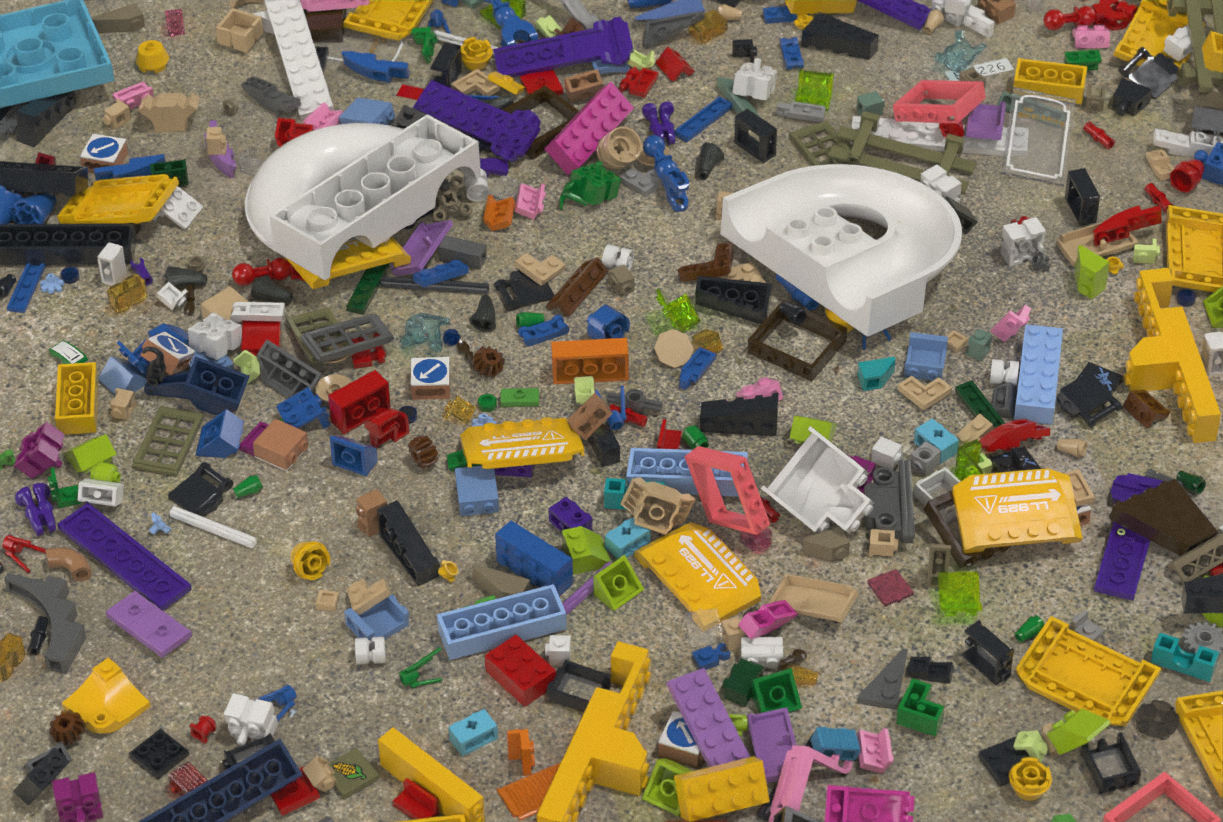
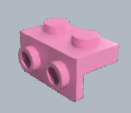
(1091, 37)
(133, 95)
(323, 117)
(530, 200)
(1011, 323)
(764, 386)
(875, 750)

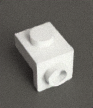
(171, 296)

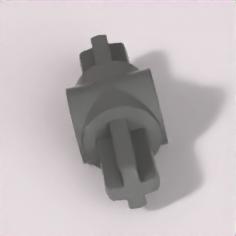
(635, 400)

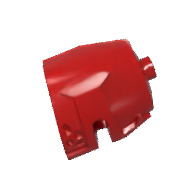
(1187, 175)

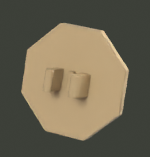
(673, 348)

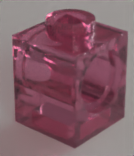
(175, 22)
(758, 542)

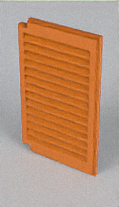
(526, 795)

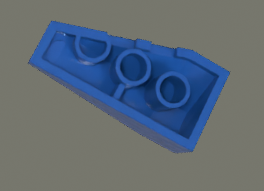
(672, 9)

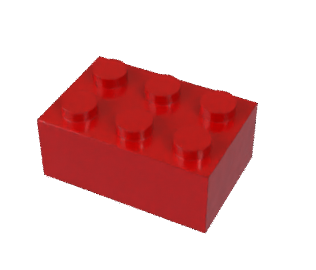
(359, 401)
(519, 670)

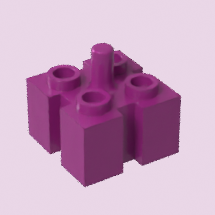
(40, 450)
(78, 799)

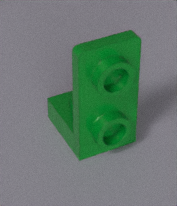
(427, 37)
(64, 496)

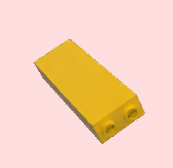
(409, 761)

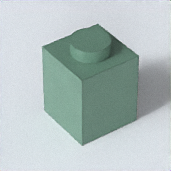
(870, 103)

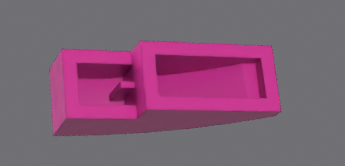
(767, 618)

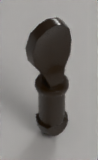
(190, 305)
(464, 348)
(797, 655)

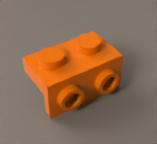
(498, 213)
(521, 748)

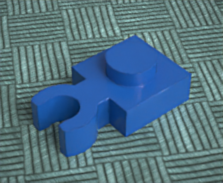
(709, 657)

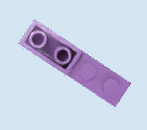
(223, 162)

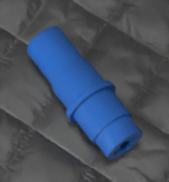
(798, 295)

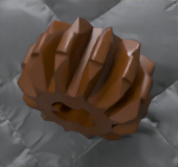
(488, 362)
(423, 451)
(67, 727)

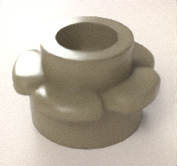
(230, 106)
(196, 263)

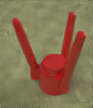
(15, 545)

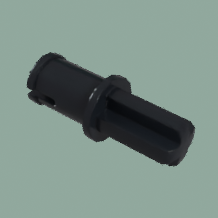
(38, 635)

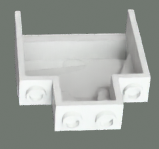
(822, 486)

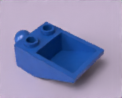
(1212, 164)

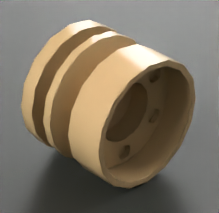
(619, 148)

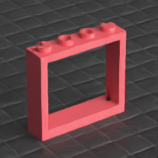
(967, 93)
(700, 464)
(1161, 784)

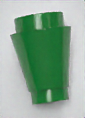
(529, 319)
(248, 487)
(1029, 629)

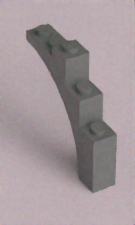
(51, 599)

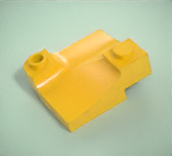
(107, 699)

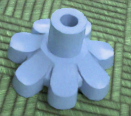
(51, 283)
(482, 419)
(158, 525)

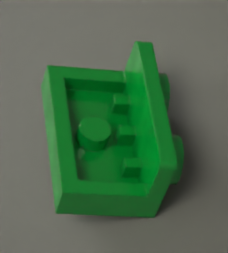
(1087, 58)

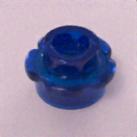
(451, 337)

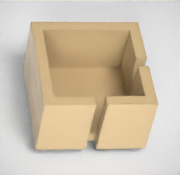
(239, 30)

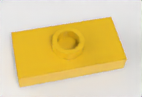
(506, 82)

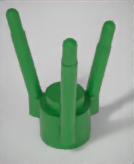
(410, 675)

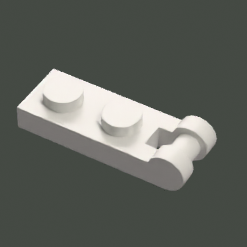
(257, 311)

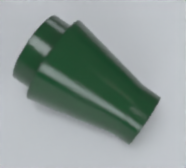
(1192, 482)

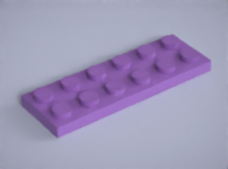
(707, 718)

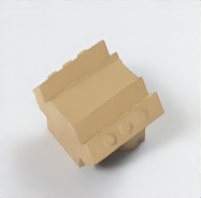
(169, 110)
(656, 505)

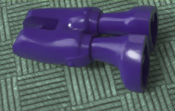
(665, 129)
(38, 515)

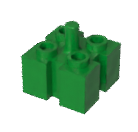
(595, 183)

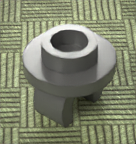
(1040, 261)

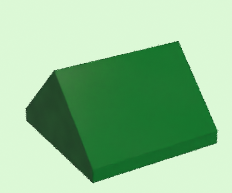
(776, 692)

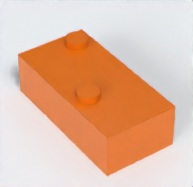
(601, 358)

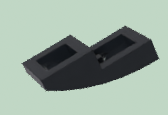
(925, 669)

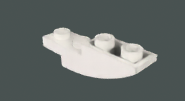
(973, 18)
(1185, 145)

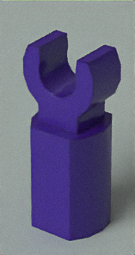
(142, 271)

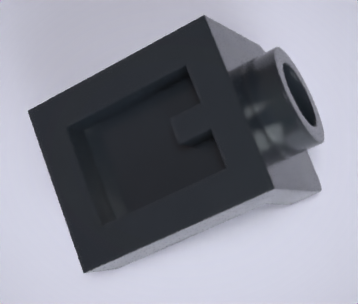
(744, 48)
(1010, 463)

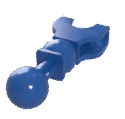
(511, 25)
(674, 180)

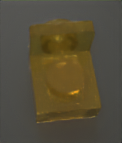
(709, 340)
(460, 409)

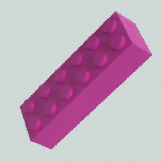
(588, 127)

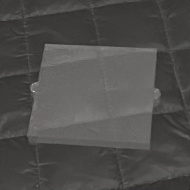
(506, 188)
(703, 628)

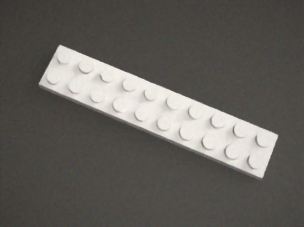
(299, 55)
(930, 136)

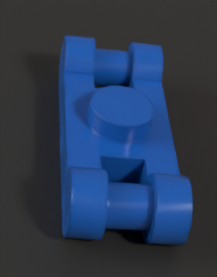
(791, 54)
(543, 331)

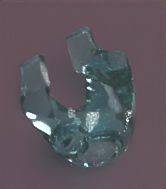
(959, 54)
(424, 328)

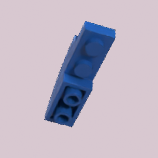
(368, 66)
(136, 167)

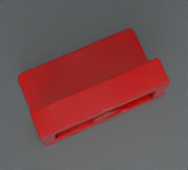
(673, 64)
(669, 438)
(416, 801)

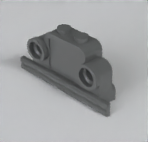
(892, 502)

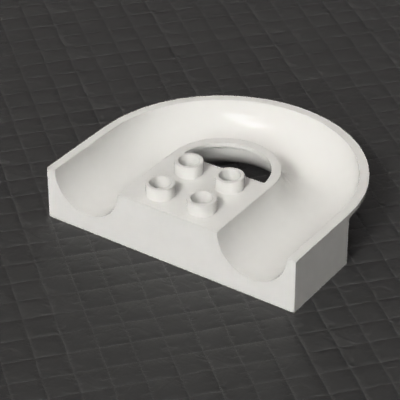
(352, 184)
(800, 234)

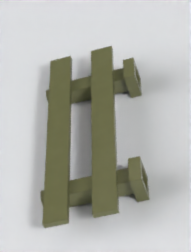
(1194, 9)
(864, 137)

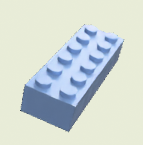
(1038, 374)
(672, 468)
(496, 621)

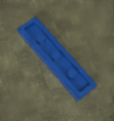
(703, 119)
(25, 288)

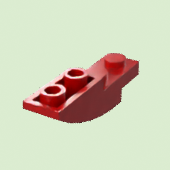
(1120, 224)
(1011, 433)

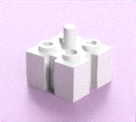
(755, 81)
(937, 180)
(1022, 241)
(215, 336)
(249, 718)

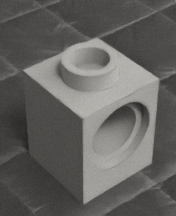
(925, 458)

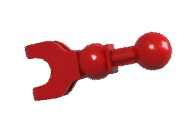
(1096, 14)
(278, 268)

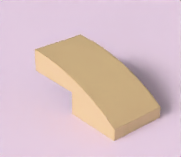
(1160, 163)

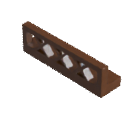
(578, 286)

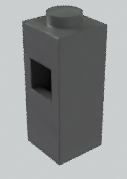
(468, 252)

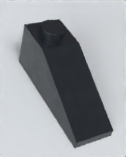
(605, 446)

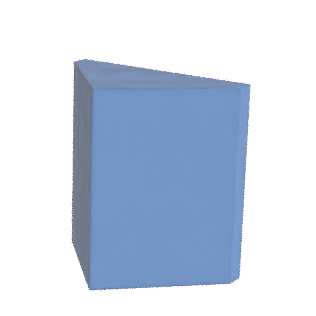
(122, 375)

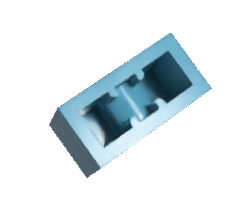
(939, 437)
(627, 539)
(473, 732)

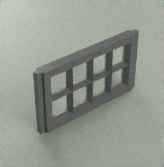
(315, 348)

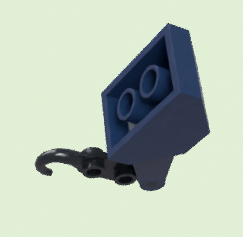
(205, 385)

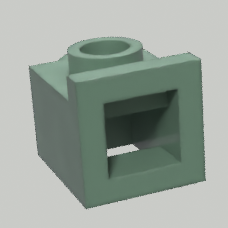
(979, 345)

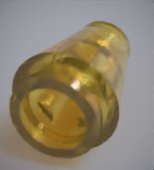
(803, 675)

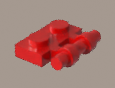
(642, 84)
(364, 358)

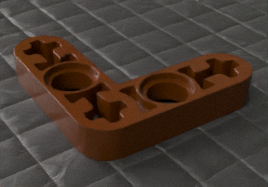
(719, 267)

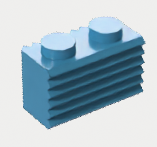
(836, 742)

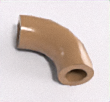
(71, 560)

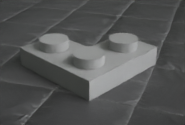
(641, 183)

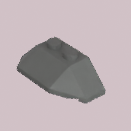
(285, 371)

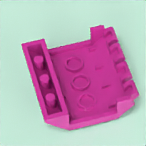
(867, 805)

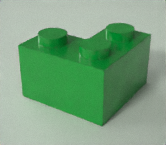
(918, 711)

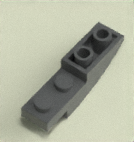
(269, 97)

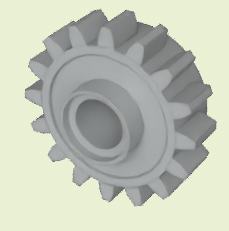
(1203, 636)

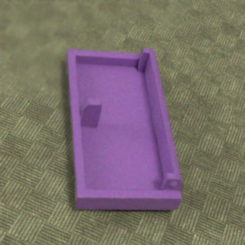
(986, 121)
(422, 246)
(148, 624)
(771, 738)

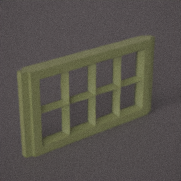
(811, 130)
(310, 317)
(157, 467)

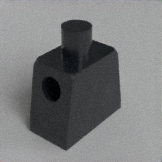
(1130, 98)

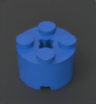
(607, 323)

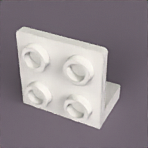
(180, 208)

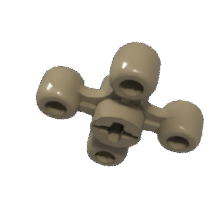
(453, 203)

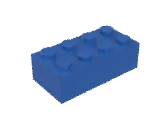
(533, 558)

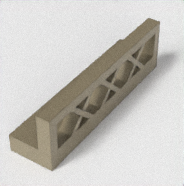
(1195, 554)

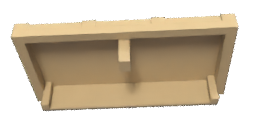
(1069, 243)
(816, 597)

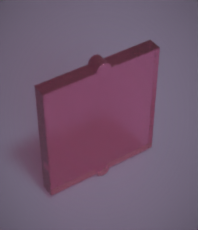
(890, 587)

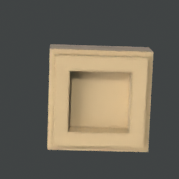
(956, 341)
(327, 600)

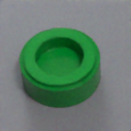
(487, 402)

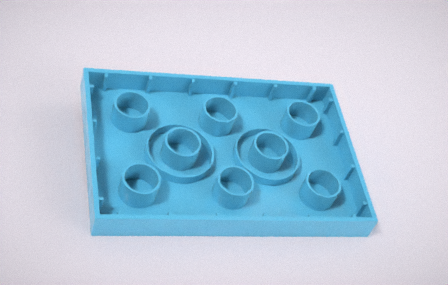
(50, 52)

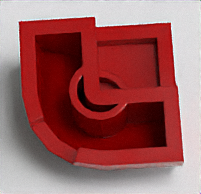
(288, 130)
(387, 425)

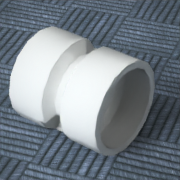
(477, 189)
(614, 257)
(1004, 372)
(363, 652)

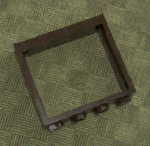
(533, 100)
(813, 323)
(932, 510)

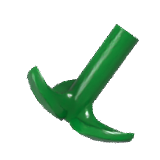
(566, 193)

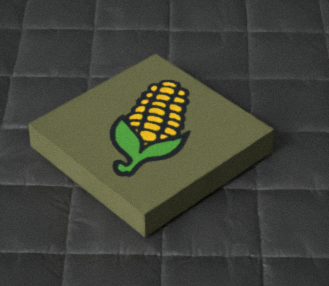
(353, 773)

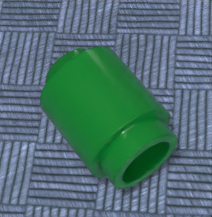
(694, 437)

